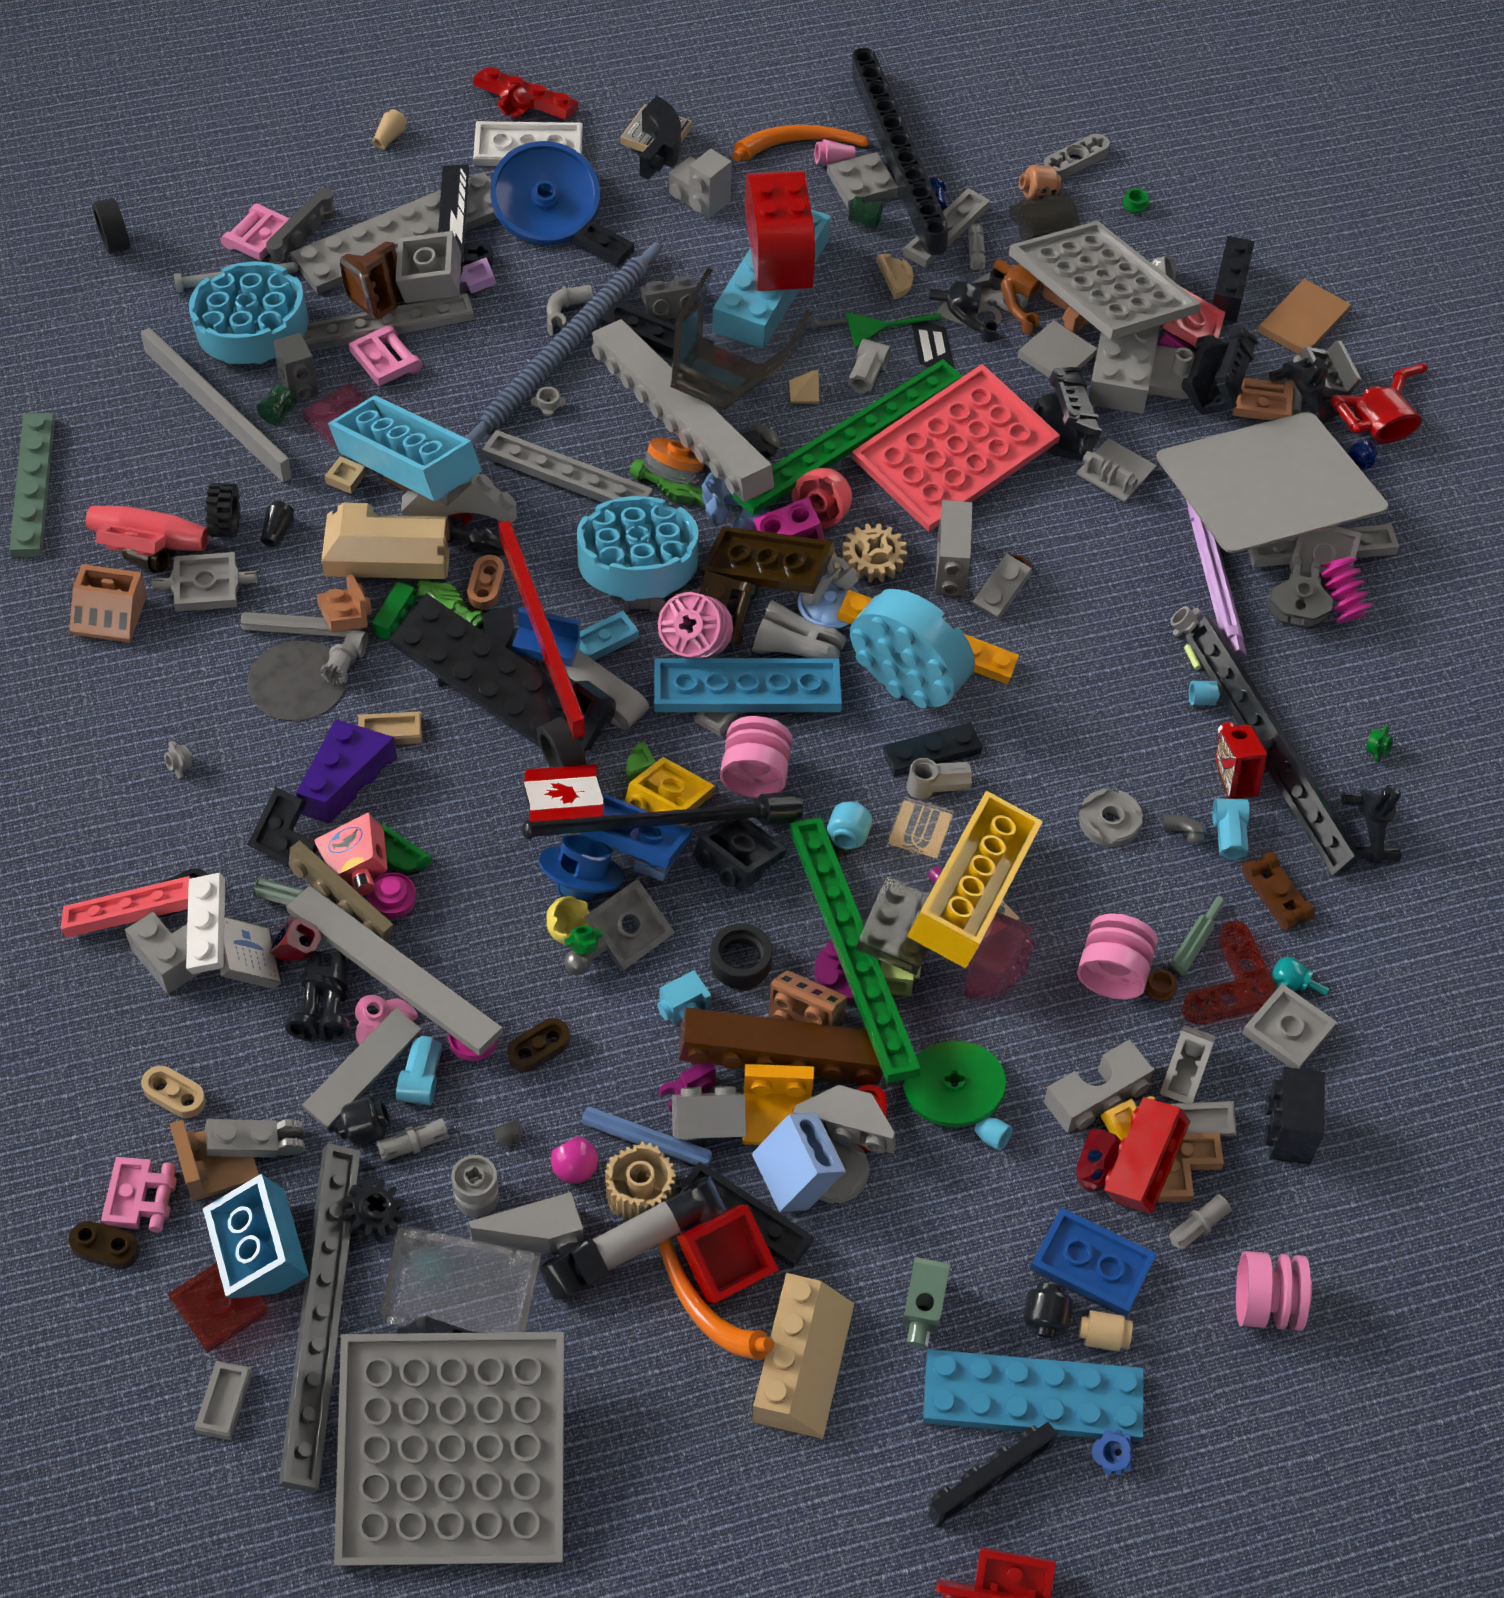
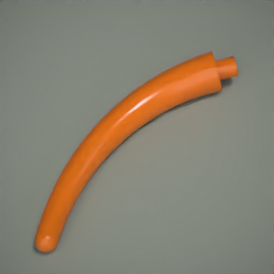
(770, 137)
(738, 1341)

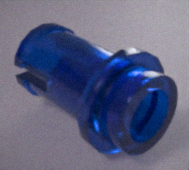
(939, 188)

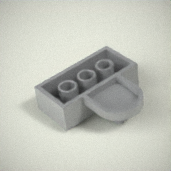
(1136, 366)

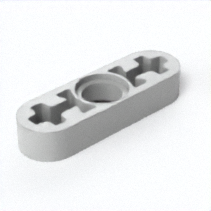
(1091, 149)

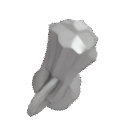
(845, 579)

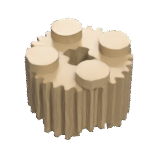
(637, 1165)

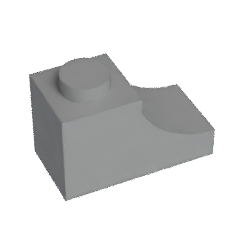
(1187, 1064)

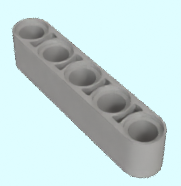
(629, 702)

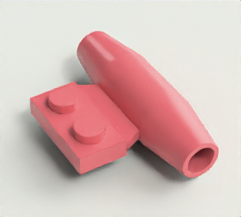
(144, 530)

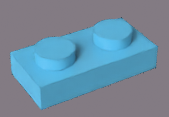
(607, 636)

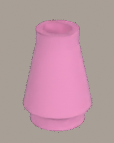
(832, 152)

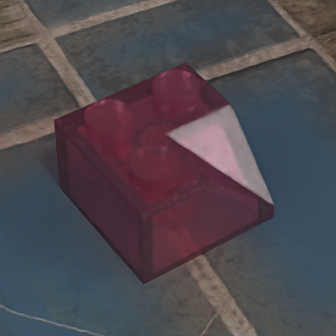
(999, 958)

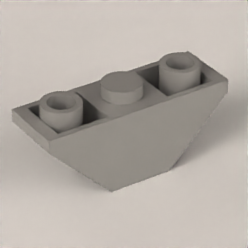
(851, 1118)

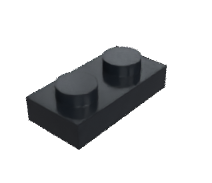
(604, 243)

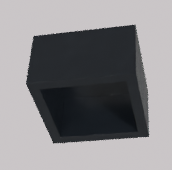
(1295, 1115)

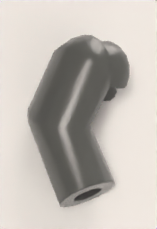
(769, 437)
(1185, 823)

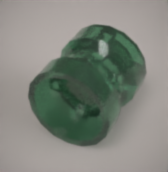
(865, 212)
(276, 405)

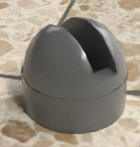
(508, 1133)

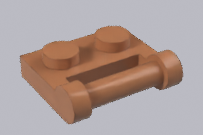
(1264, 399)

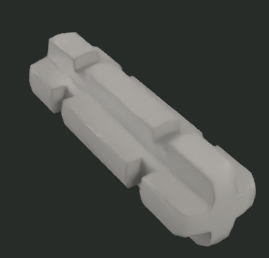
(976, 247)

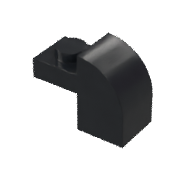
(596, 709)

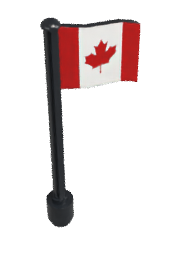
(571, 802)

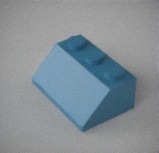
(255, 1240)

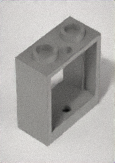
(953, 548)

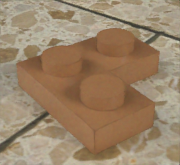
(1196, 1152)

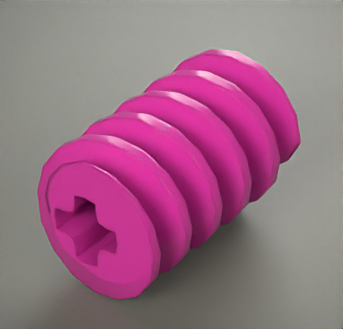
(1345, 589)

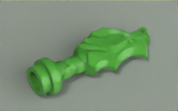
(674, 491)
(450, 598)

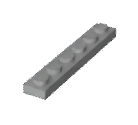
(560, 469)

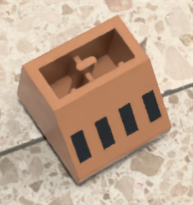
(106, 603)
(805, 1001)

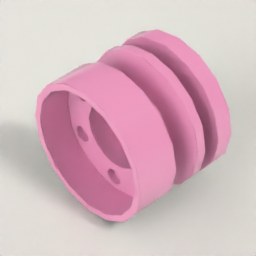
(708, 636)
(756, 756)
(1117, 956)
(1279, 1291)

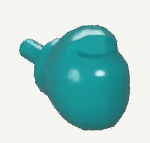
(1295, 976)

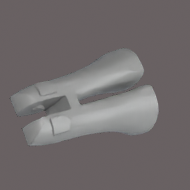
(790, 633)

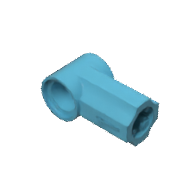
(1231, 819)
(419, 1078)

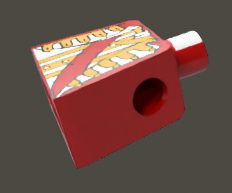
(1240, 760)

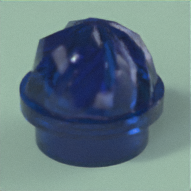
(1363, 454)

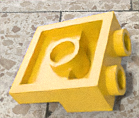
(668, 788)

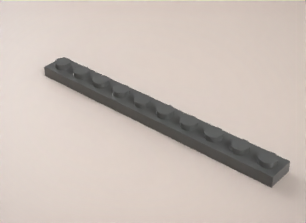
(319, 1323)

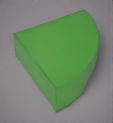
(638, 761)

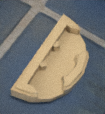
(896, 273)

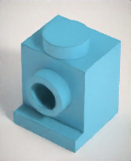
(682, 994)

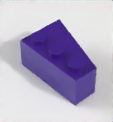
(342, 768)

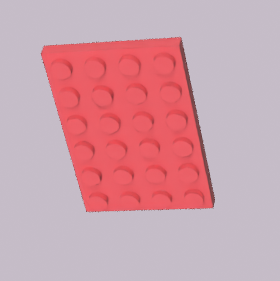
(955, 446)

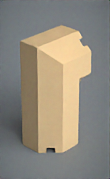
(384, 545)

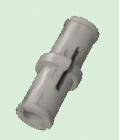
(412, 1140)

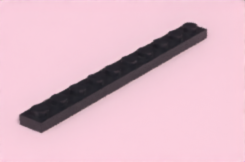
(1282, 759)

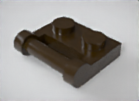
(721, 588)

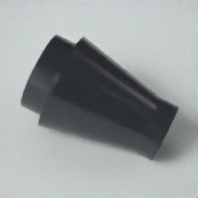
(276, 522)

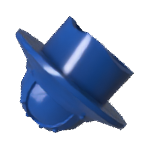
(581, 867)

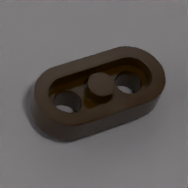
(536, 1044)
(102, 1243)

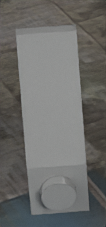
(537, 1227)

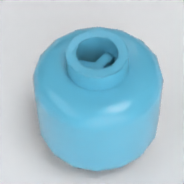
(849, 825)

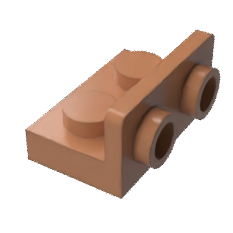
(345, 608)

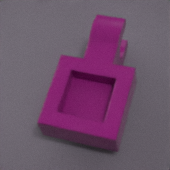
(698, 1076)

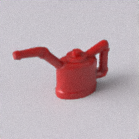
(1382, 409)

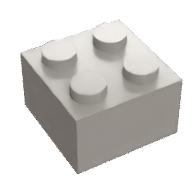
(428, 267)

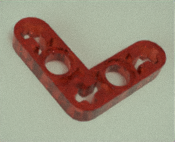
(1241, 988)

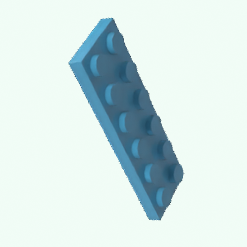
(747, 685)
(1027, 1392)

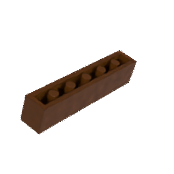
(748, 1039)

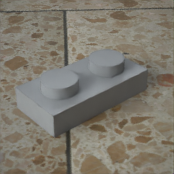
(1002, 586)

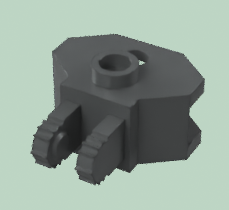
(1300, 598)

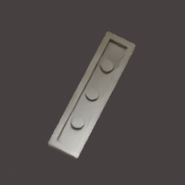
(327, 882)

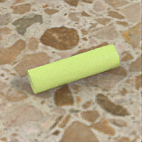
(1192, 656)

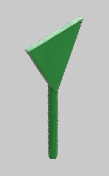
(865, 327)

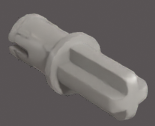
(1200, 1222)

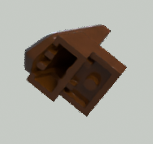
(372, 279)

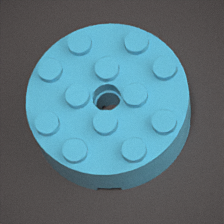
(247, 310)
(637, 548)
(912, 648)

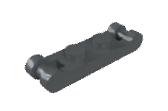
(301, 225)

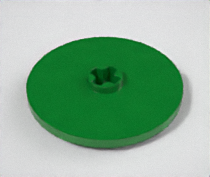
(978, 1089)

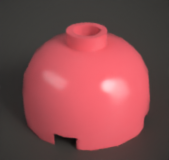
(828, 494)

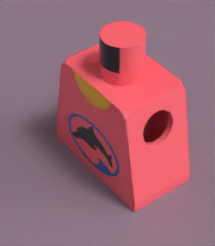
(356, 852)

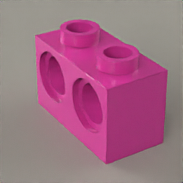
(794, 519)

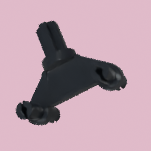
(1309, 381)
(1378, 811)

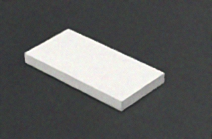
(496, 139)

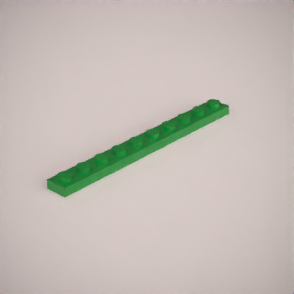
(853, 432)
(861, 970)

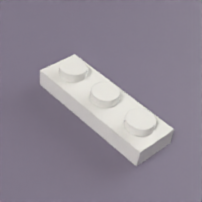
(205, 923)

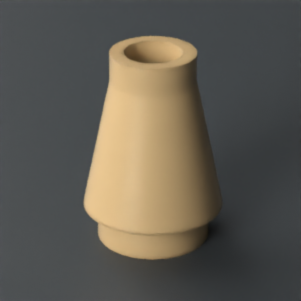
(391, 127)

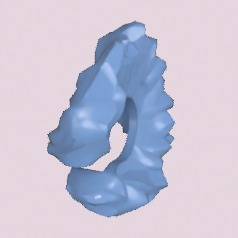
(715, 495)

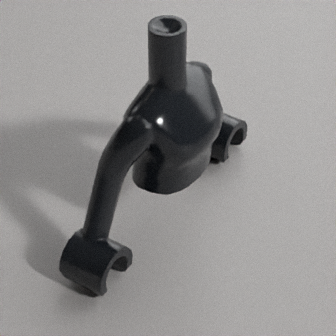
(966, 298)

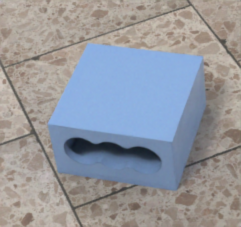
(798, 1162)

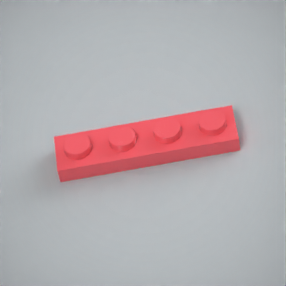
(125, 907)

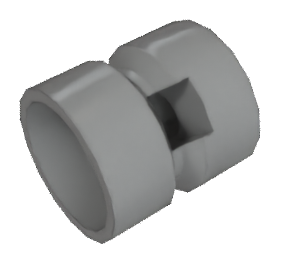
(475, 1186)

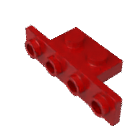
(1004, 1576)

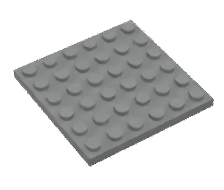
(450, 1449)

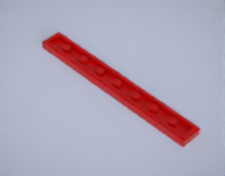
(542, 630)

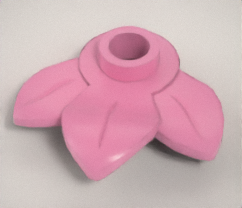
(369, 1022)

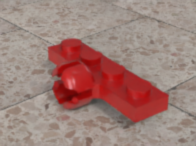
(521, 96)

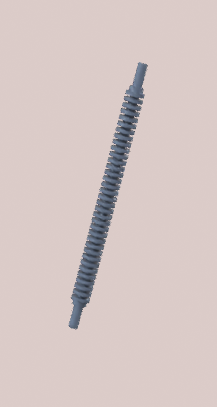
(562, 344)

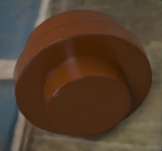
(1160, 985)

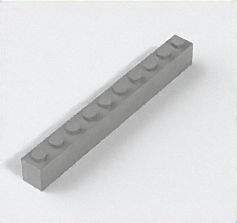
(691, 419)

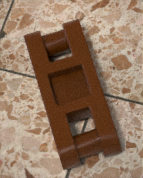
(1277, 891)

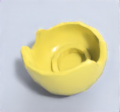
(564, 916)

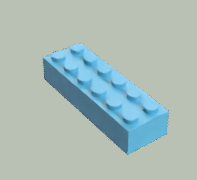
(754, 314)
(405, 447)

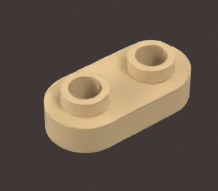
(176, 1092)

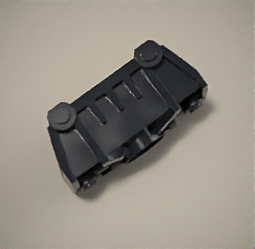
(1219, 370)
(1069, 414)

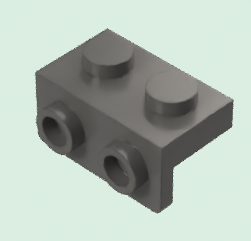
(667, 299)
(1341, 375)

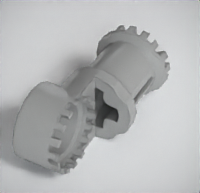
(344, 656)

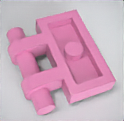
(128, 1190)

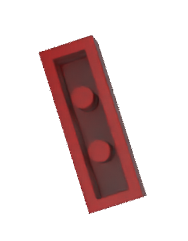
(1146, 1155)

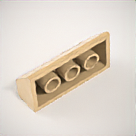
(805, 1359)

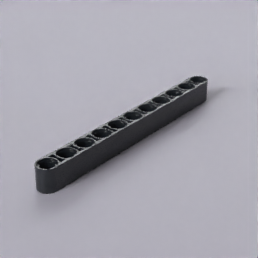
(900, 152)

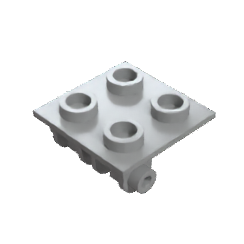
(1115, 469)

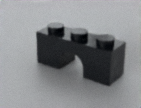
(1233, 276)

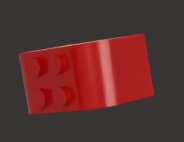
(780, 230)

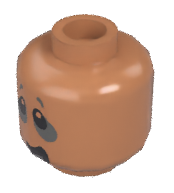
(1039, 182)

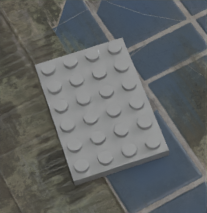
(1104, 279)

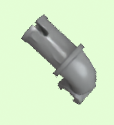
(564, 298)

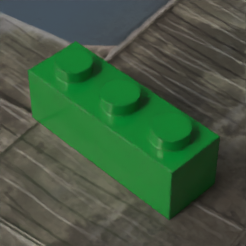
(394, 611)

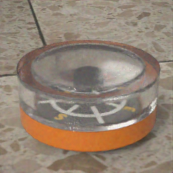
(673, 461)

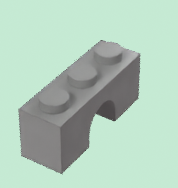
(1079, 1103)

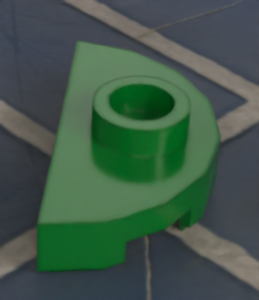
(402, 854)

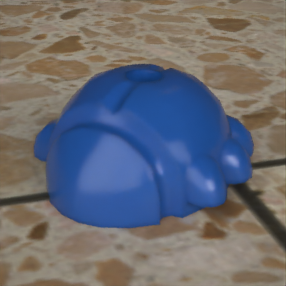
(1106, 1452)

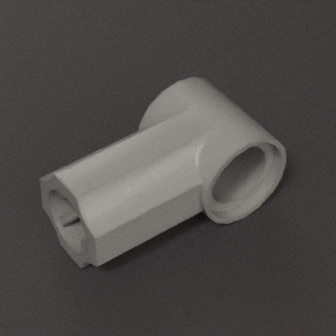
(870, 360)
(929, 777)

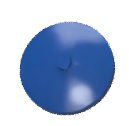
(544, 192)

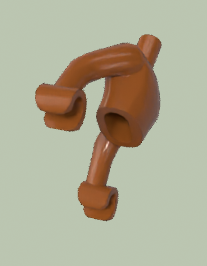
(1019, 281)

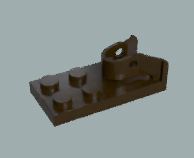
(769, 559)

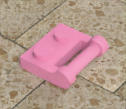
(255, 240)
(377, 358)

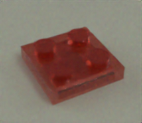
(210, 1313)

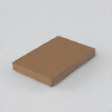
(1304, 317)

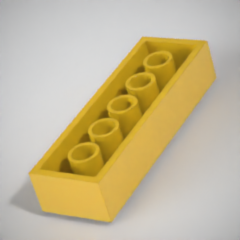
(975, 879)

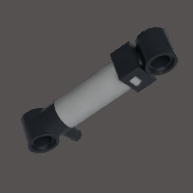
(594, 1257)

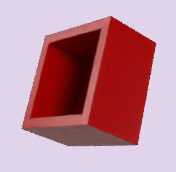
(727, 1253)

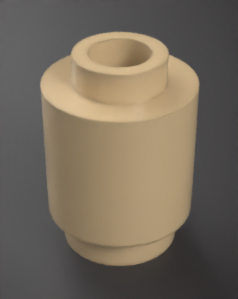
(1106, 1331)

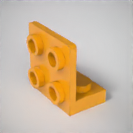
(771, 1096)

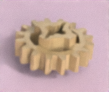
(874, 552)

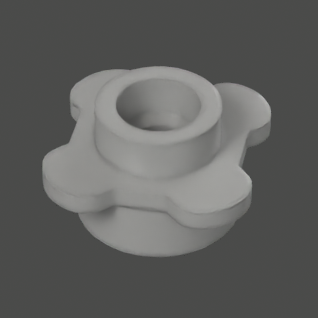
(548, 400)
(1184, 620)
(178, 759)

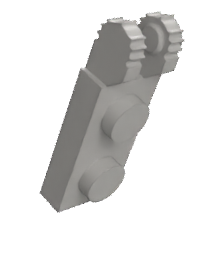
(253, 1138)

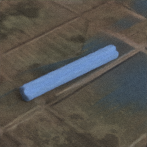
(636, 1133)

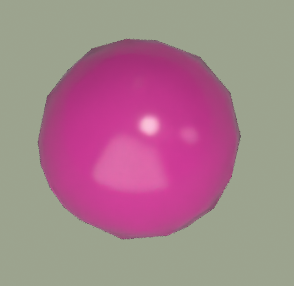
(575, 1160)

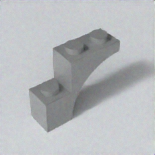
(473, 497)

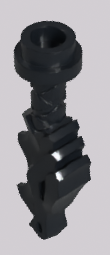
(482, 541)

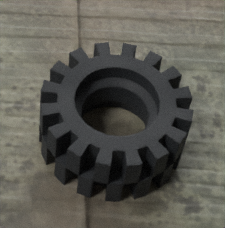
(222, 510)

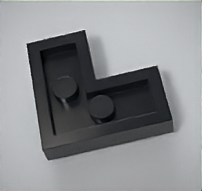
(275, 827)

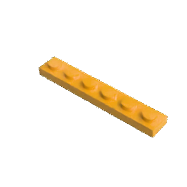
(989, 659)

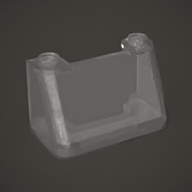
(459, 1282)

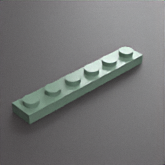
(32, 485)

